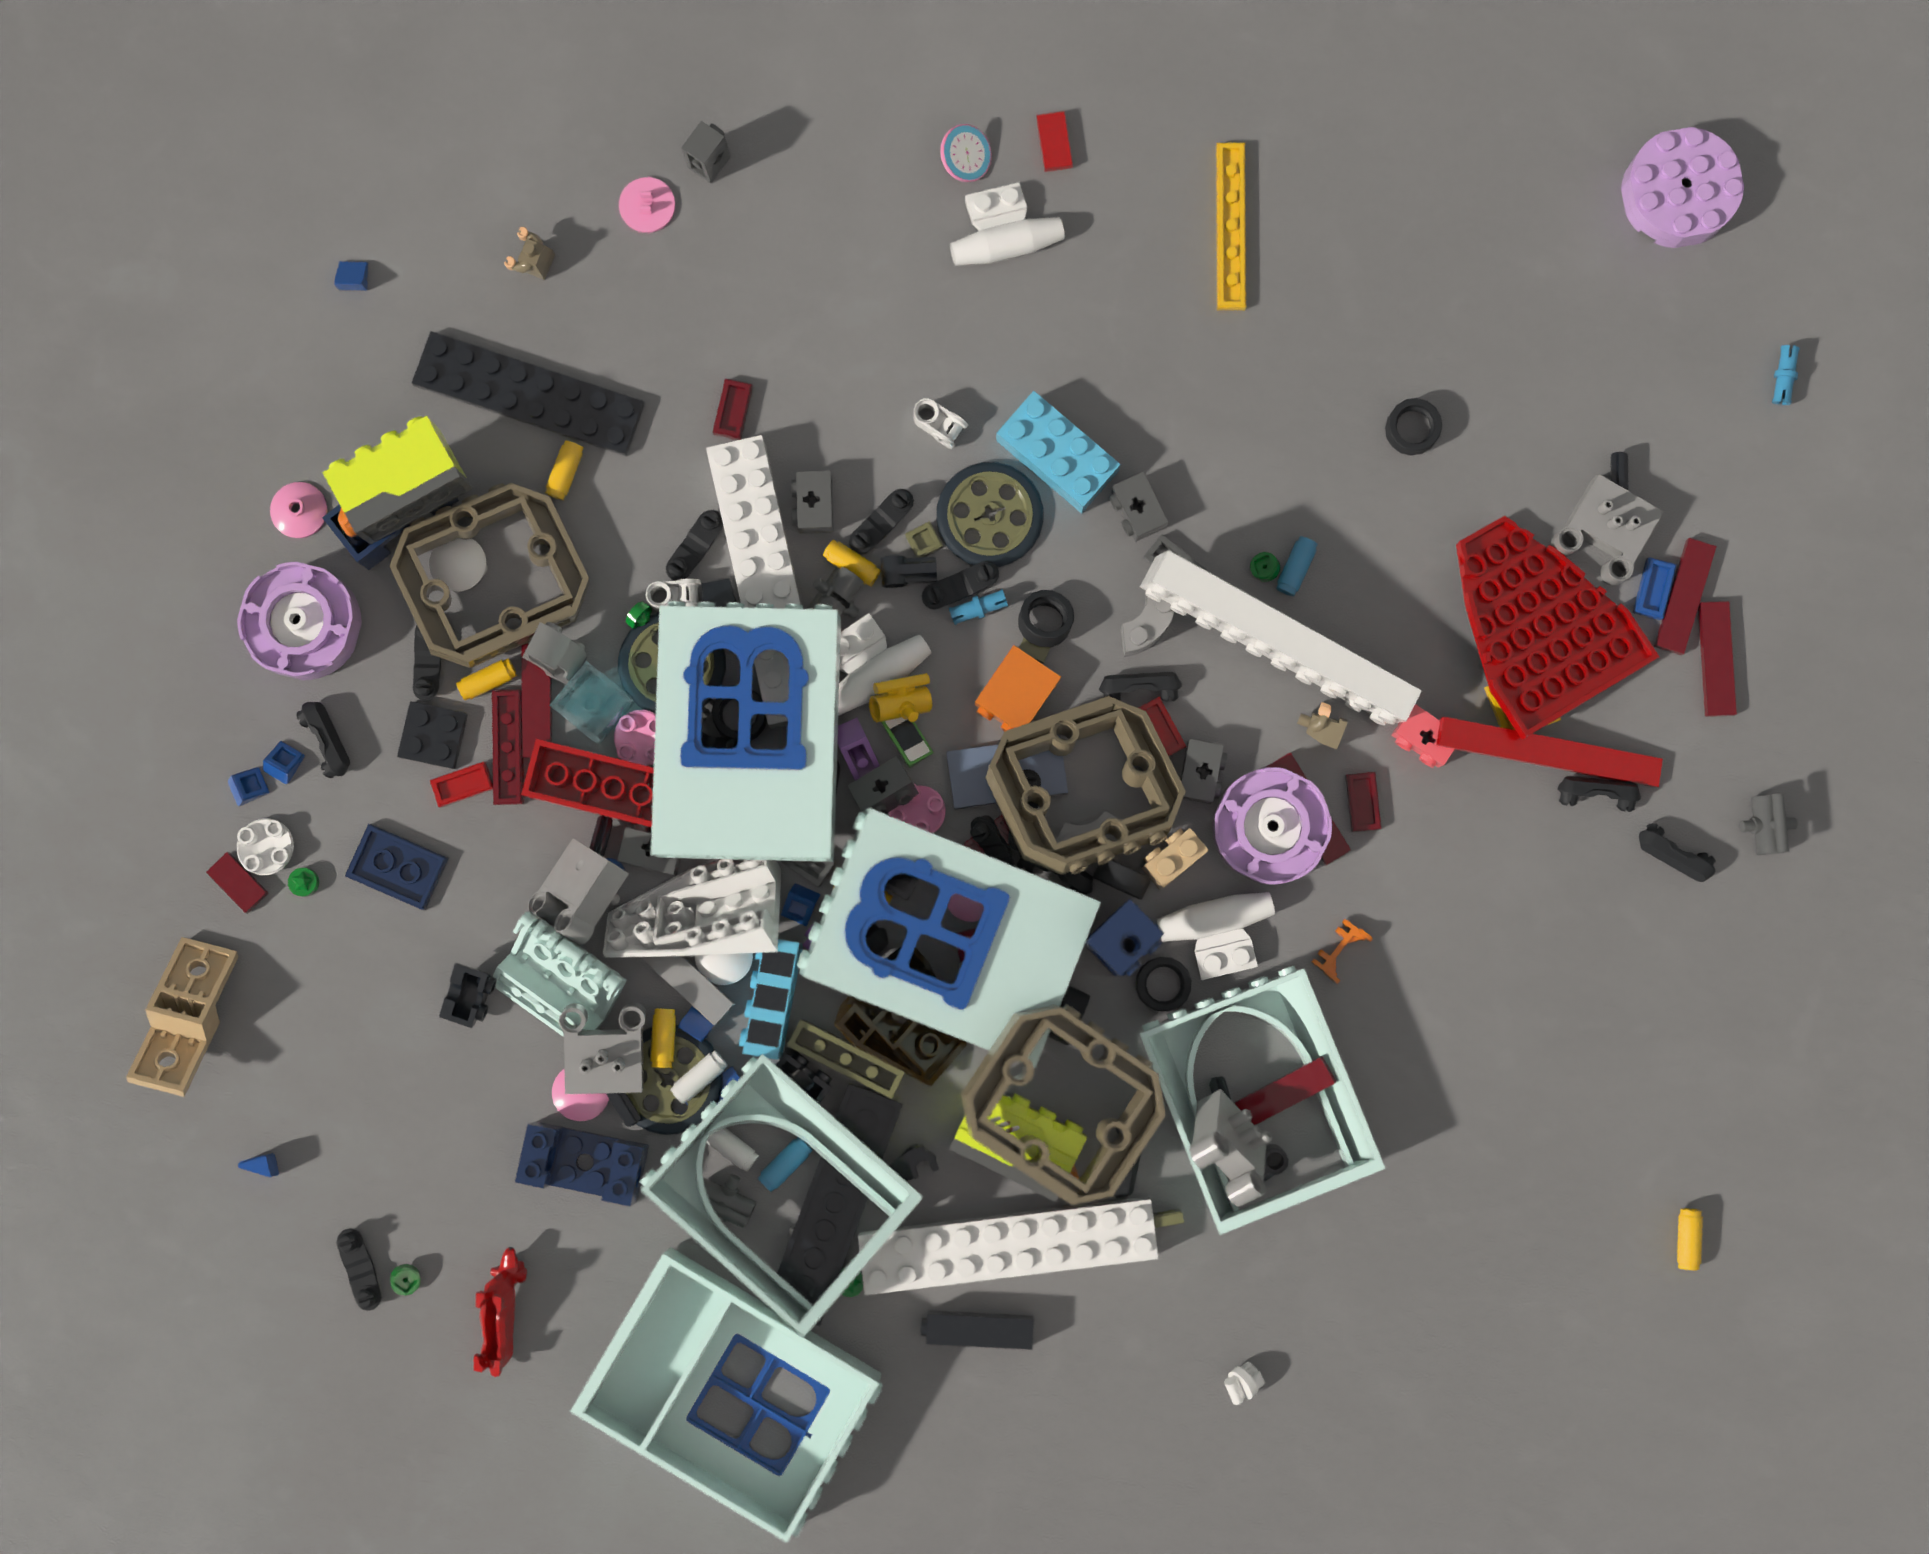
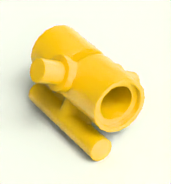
(901, 698)

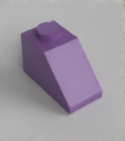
(856, 748)

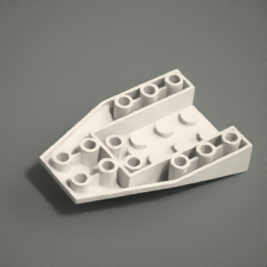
(703, 911)

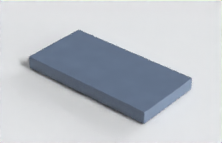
(971, 765)

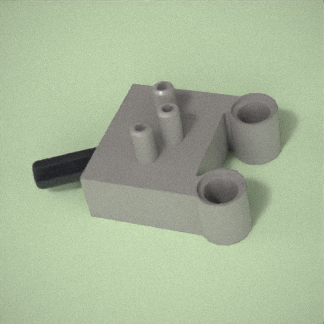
(1611, 521)
(605, 1059)
(1231, 1142)

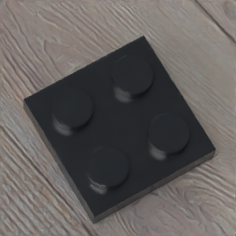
(432, 735)

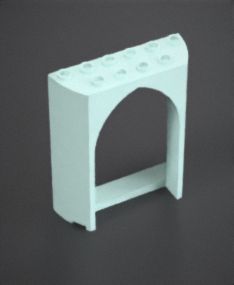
(1292, 1009)
(773, 1099)

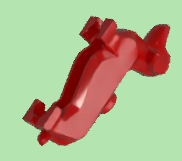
(497, 1313)

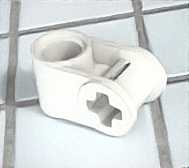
(940, 422)
(675, 591)

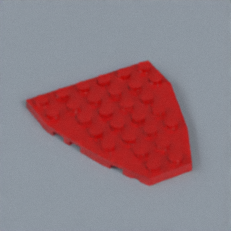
(1543, 626)

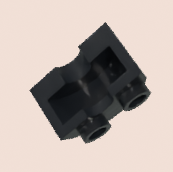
(467, 996)
(813, 1083)

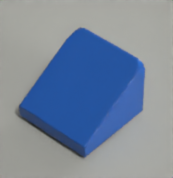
(352, 276)
(282, 762)
(247, 786)
(800, 904)
(696, 1024)
(263, 1165)

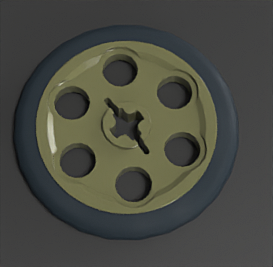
(959, 491)
(636, 679)
(664, 1119)

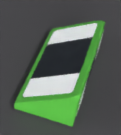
(908, 740)

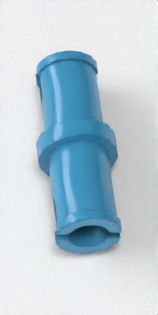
(1786, 375)
(978, 607)

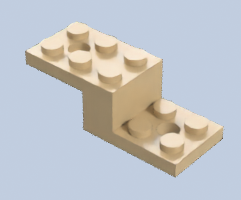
(182, 1016)

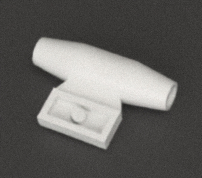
(1003, 228)
(869, 661)
(1218, 927)

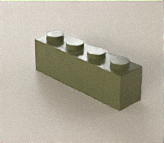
(845, 1058)

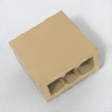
(1169, 863)

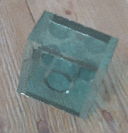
(592, 703)

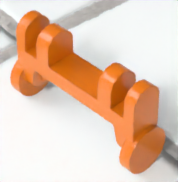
(1353, 935)

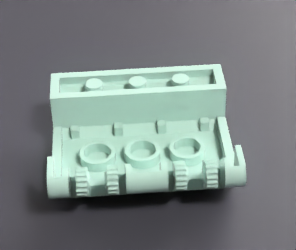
(551, 972)

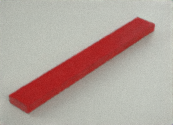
(1549, 752)

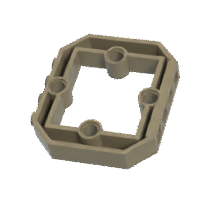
(485, 510)
(1142, 749)
(1114, 1157)

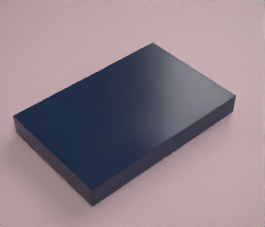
(396, 867)

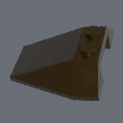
(896, 1039)

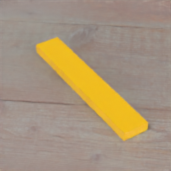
(1231, 226)

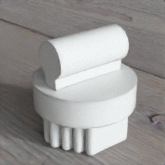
(1243, 1382)

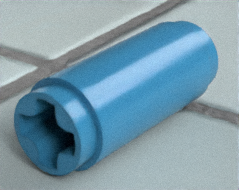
(1297, 566)
(785, 1164)

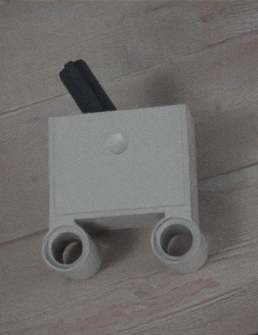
(583, 883)

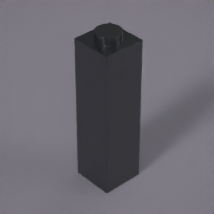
(978, 1329)

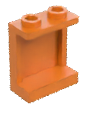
(1016, 690)

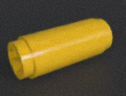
(564, 470)
(845, 557)
(486, 679)
(663, 1038)
(1689, 1239)

